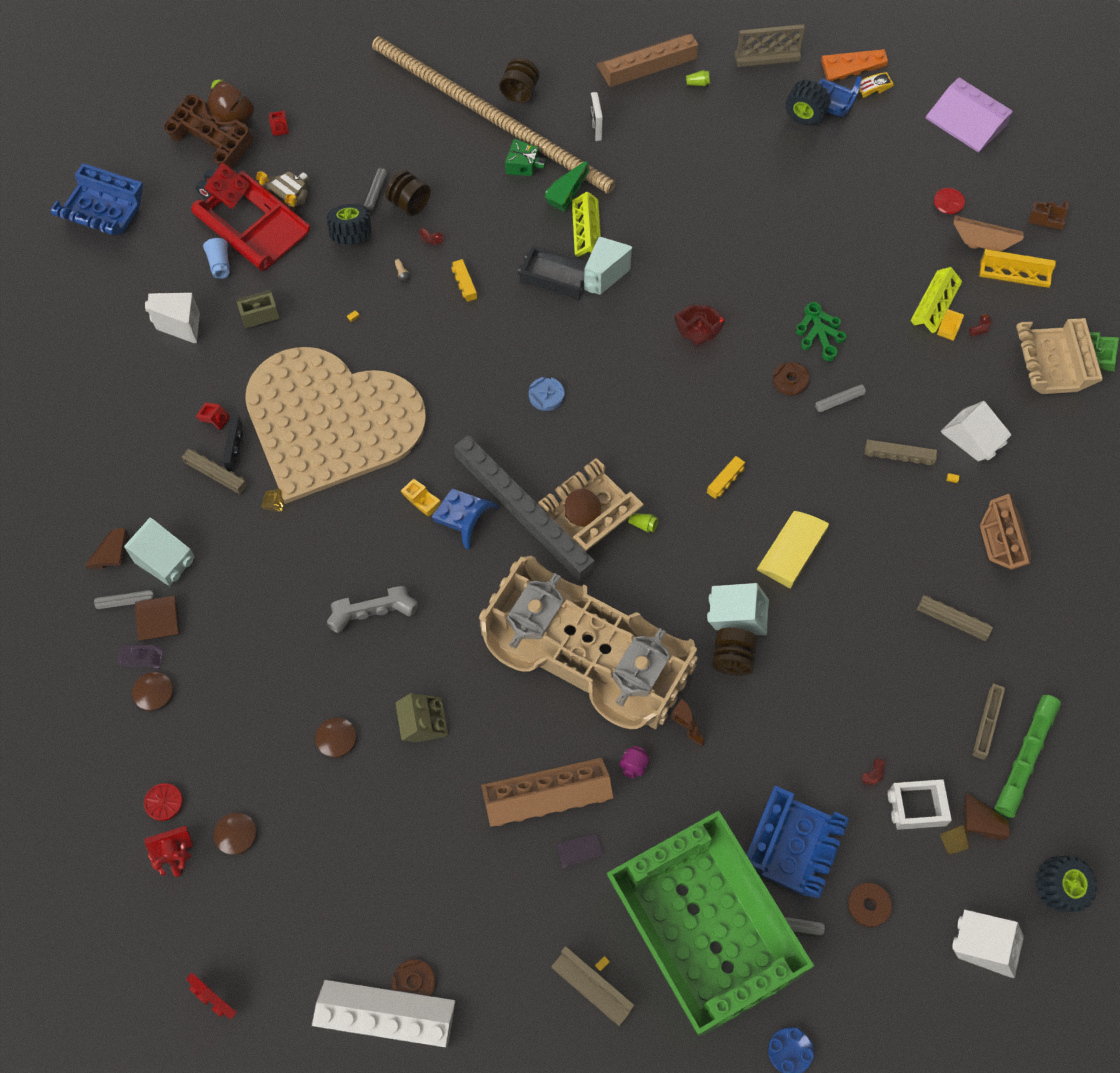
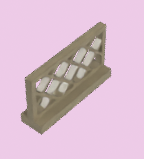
(769, 54)

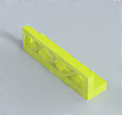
(590, 222)
(934, 295)

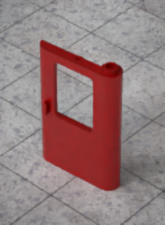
(266, 238)

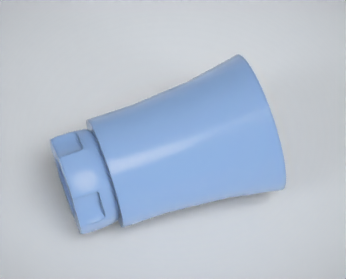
(217, 255)

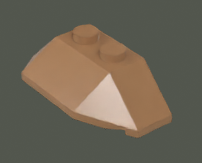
(986, 235)
(1005, 534)

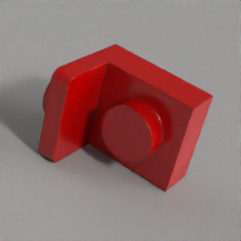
(278, 123)
(213, 414)

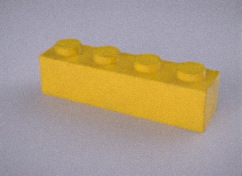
(465, 282)
(725, 478)

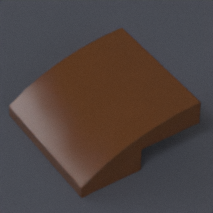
(156, 618)

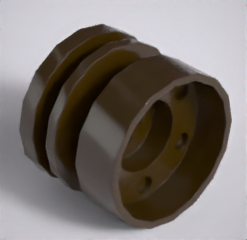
(519, 80)
(408, 192)
(734, 651)

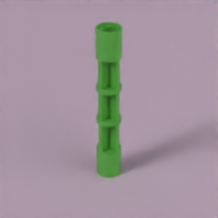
(1023, 767)

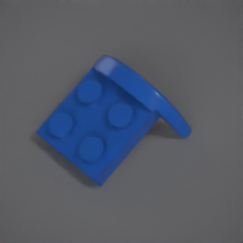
(841, 97)
(461, 513)

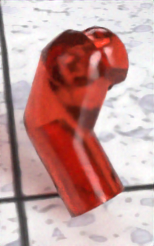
(431, 239)
(982, 327)
(876, 774)

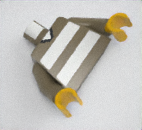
(286, 188)

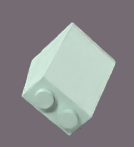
(606, 265)
(159, 552)
(739, 607)

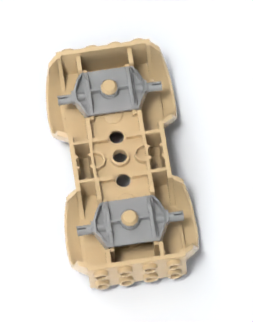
(627, 686)

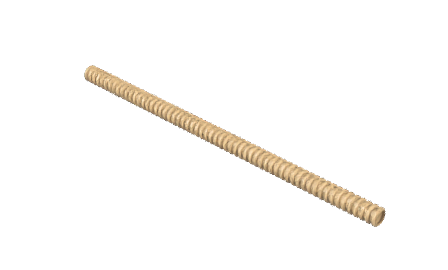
(489, 112)

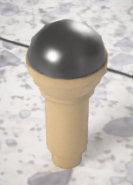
(403, 274)

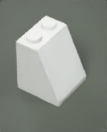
(174, 314)
(977, 431)
(989, 942)

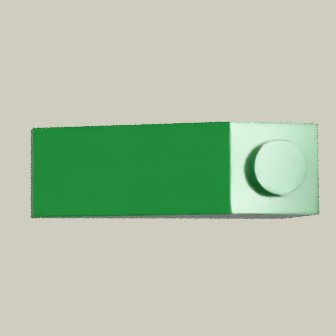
(566, 187)

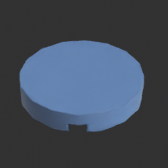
(546, 394)

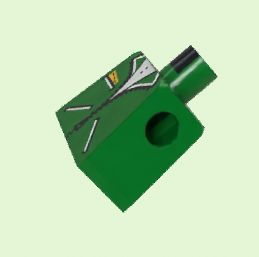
(523, 159)

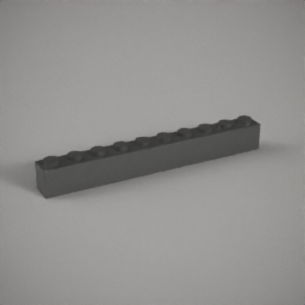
(524, 508)

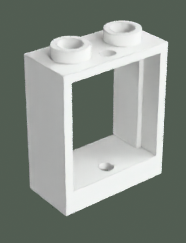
(940, 801)

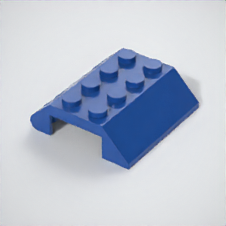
(101, 200)
(795, 843)

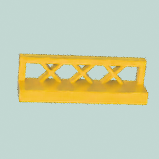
(1016, 264)

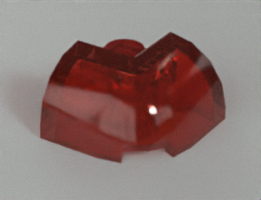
(699, 323)

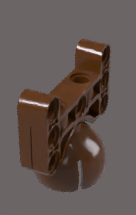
(216, 123)

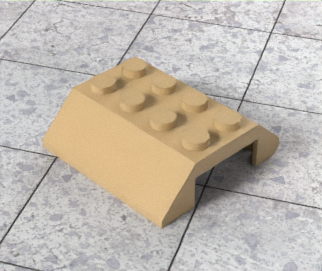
(1060, 357)
(615, 505)

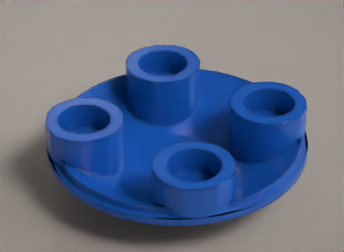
(790, 1051)

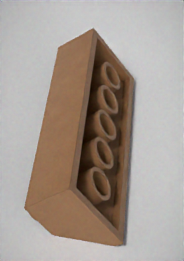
(649, 60)
(547, 792)

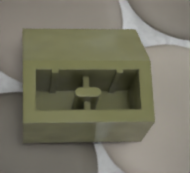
(257, 308)
(421, 718)

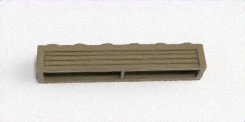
(900, 452)
(214, 471)
(954, 618)
(988, 721)

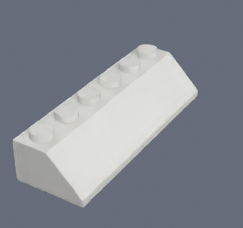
(384, 1013)

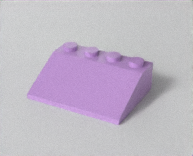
(969, 115)

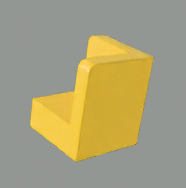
(950, 324)

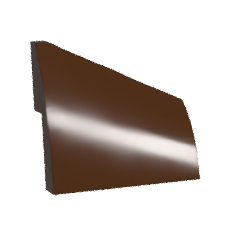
(1049, 214)
(110, 550)
(684, 716)
(984, 820)

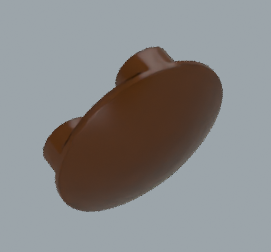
(582, 507)
(152, 691)
(335, 737)
(234, 833)

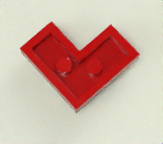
(206, 995)

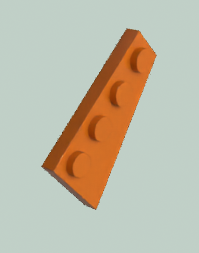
(842, 65)

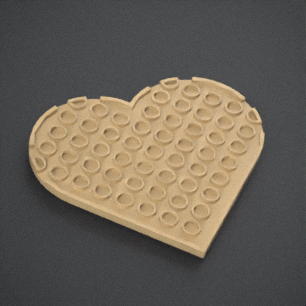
(327, 423)

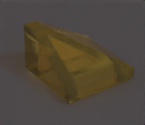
(273, 500)
(955, 840)

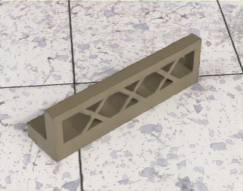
(592, 986)

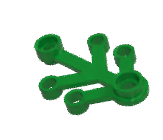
(820, 329)

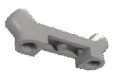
(344, 611)

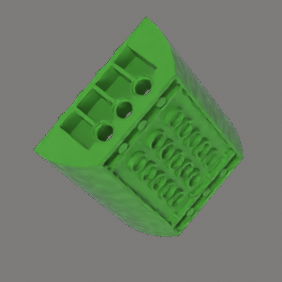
(732, 912)

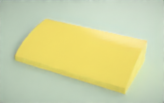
(793, 548)

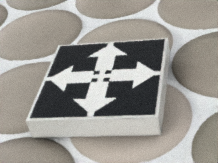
(596, 116)

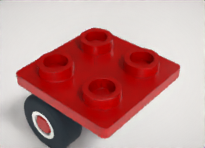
(222, 184)

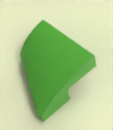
(1105, 350)

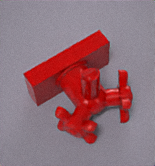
(169, 848)

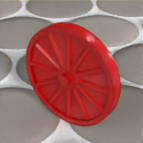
(949, 201)
(163, 802)

